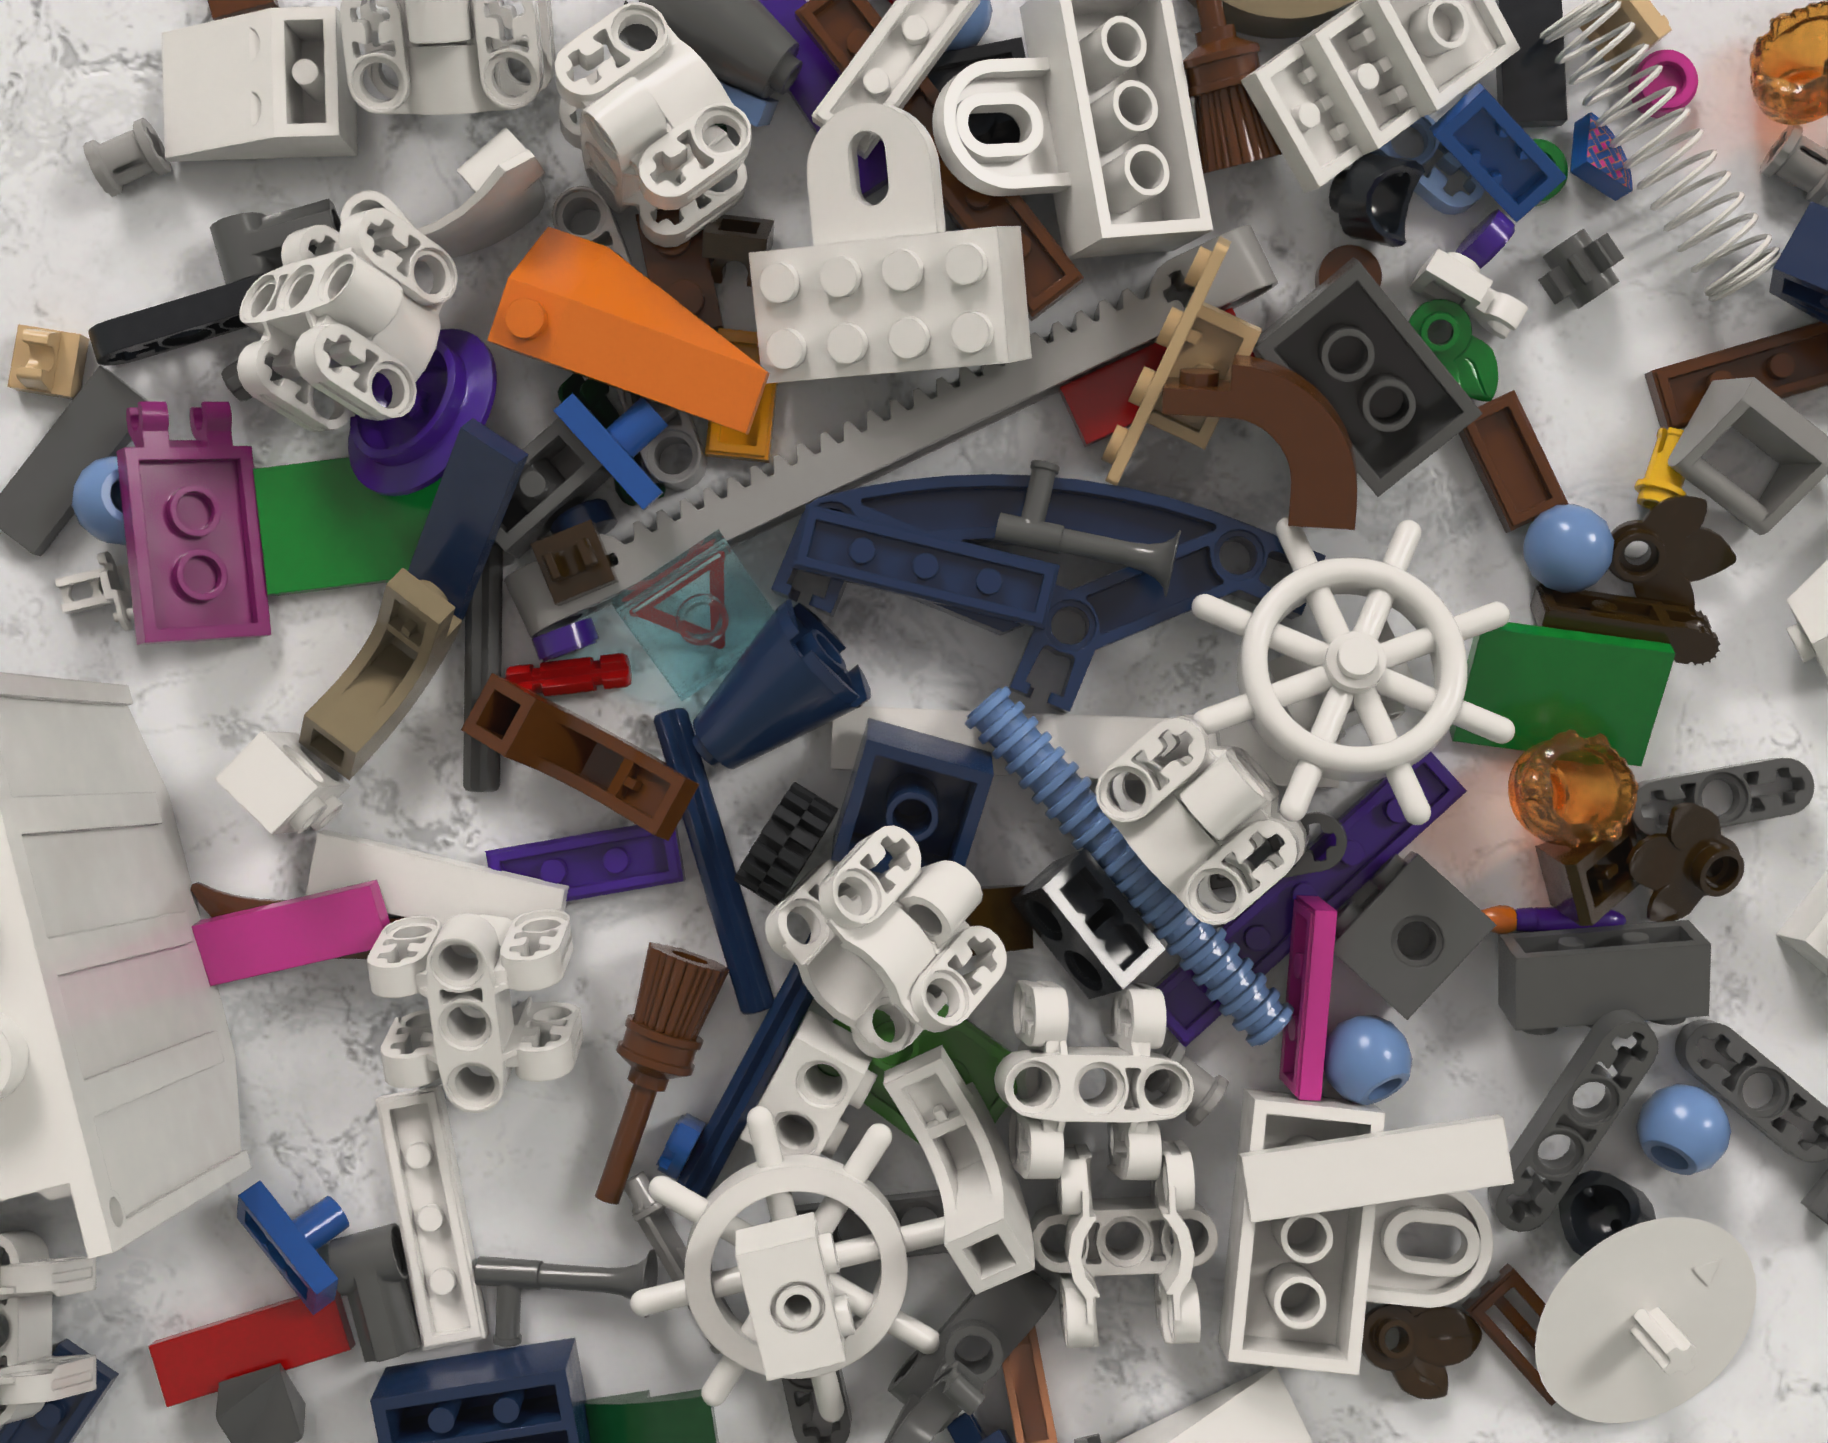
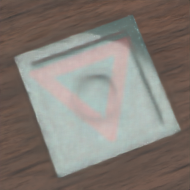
(695, 614)

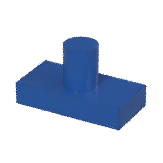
(1497, 152)
(618, 443)
(294, 1242)

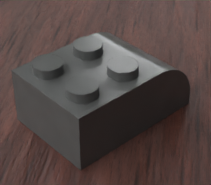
(1373, 373)

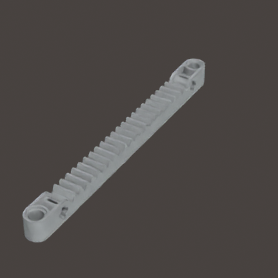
(908, 433)

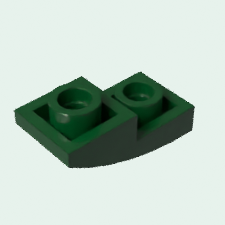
(648, 1419)

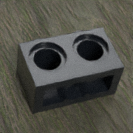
(1088, 924)

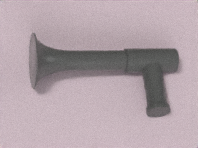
(1033, 532)
(516, 1274)

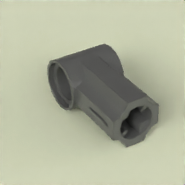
(253, 242)
(374, 1277)

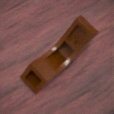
(1295, 417)
(580, 755)

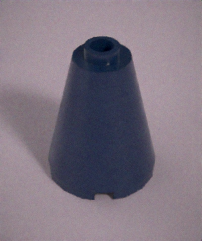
(778, 690)

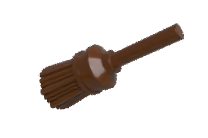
(1226, 117)
(659, 1045)

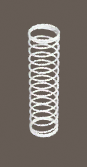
(1757, 262)

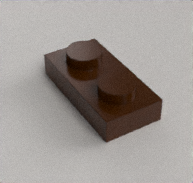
(683, 272)

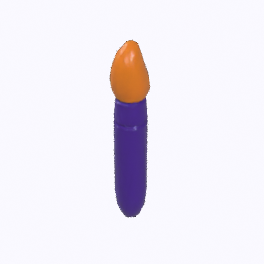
(1541, 919)

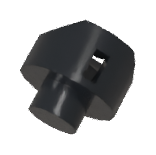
(1375, 197)
(1600, 1207)

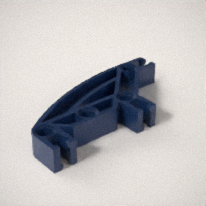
(1112, 605)

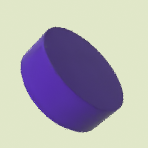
(1487, 238)
(565, 640)

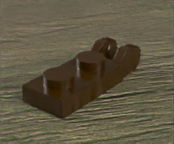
(1628, 618)

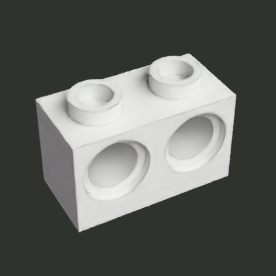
(283, 784)
(806, 1091)

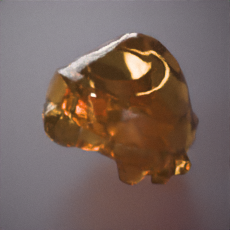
(1792, 66)
(1572, 790)

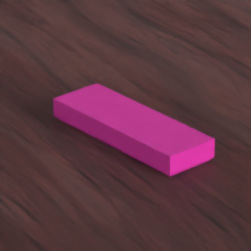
(291, 932)
(1309, 995)

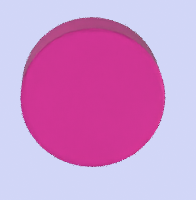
(1676, 72)

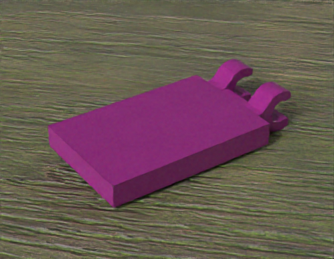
(191, 529)

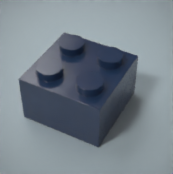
(918, 785)

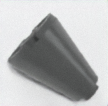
(733, 37)

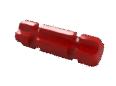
(573, 675)

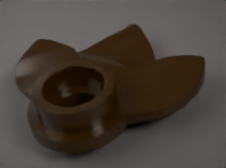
(1676, 551)
(1685, 863)
(1425, 1345)

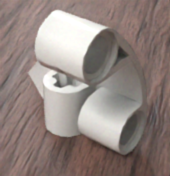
(503, 202)

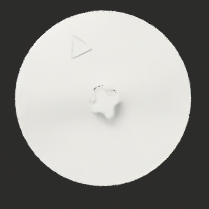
(1630, 1363)

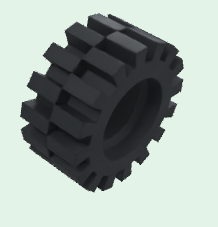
(785, 844)

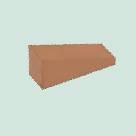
(1029, 1393)

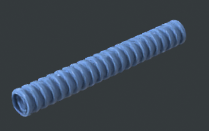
(1077, 809)

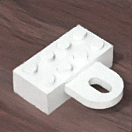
(1097, 122)
(886, 278)
(1304, 1281)

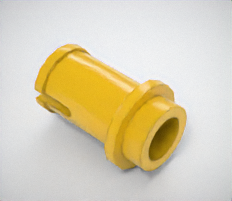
(1660, 479)

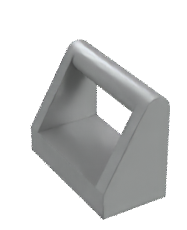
(1770, 426)

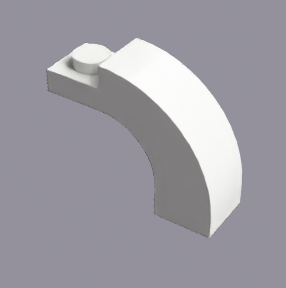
(979, 1190)

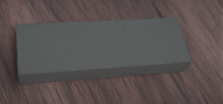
(41, 492)

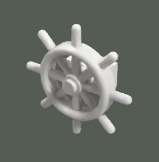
(1353, 675)
(790, 1267)

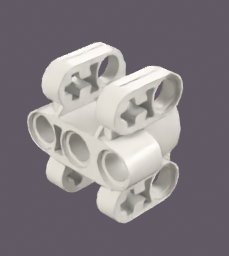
(447, 54)
(652, 125)
(345, 319)
(1201, 818)
(889, 940)
(450, 1036)
(1042, 1112)
(1152, 1253)
(27, 1367)

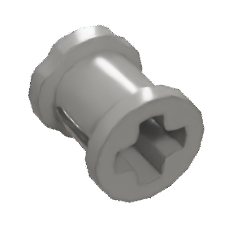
(127, 157)
(1799, 163)
(1207, 1089)

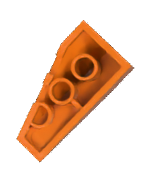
(610, 323)

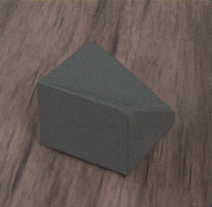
(261, 1407)

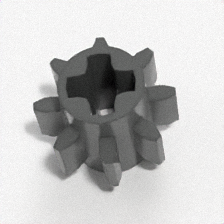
(1581, 268)

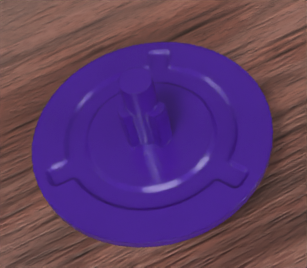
(414, 449)

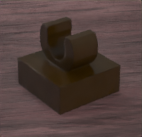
(733, 239)
(574, 562)

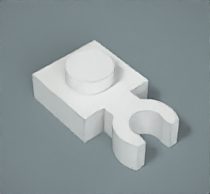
(1459, 280)

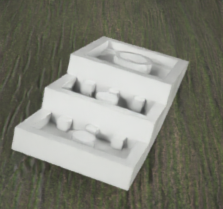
(1373, 77)

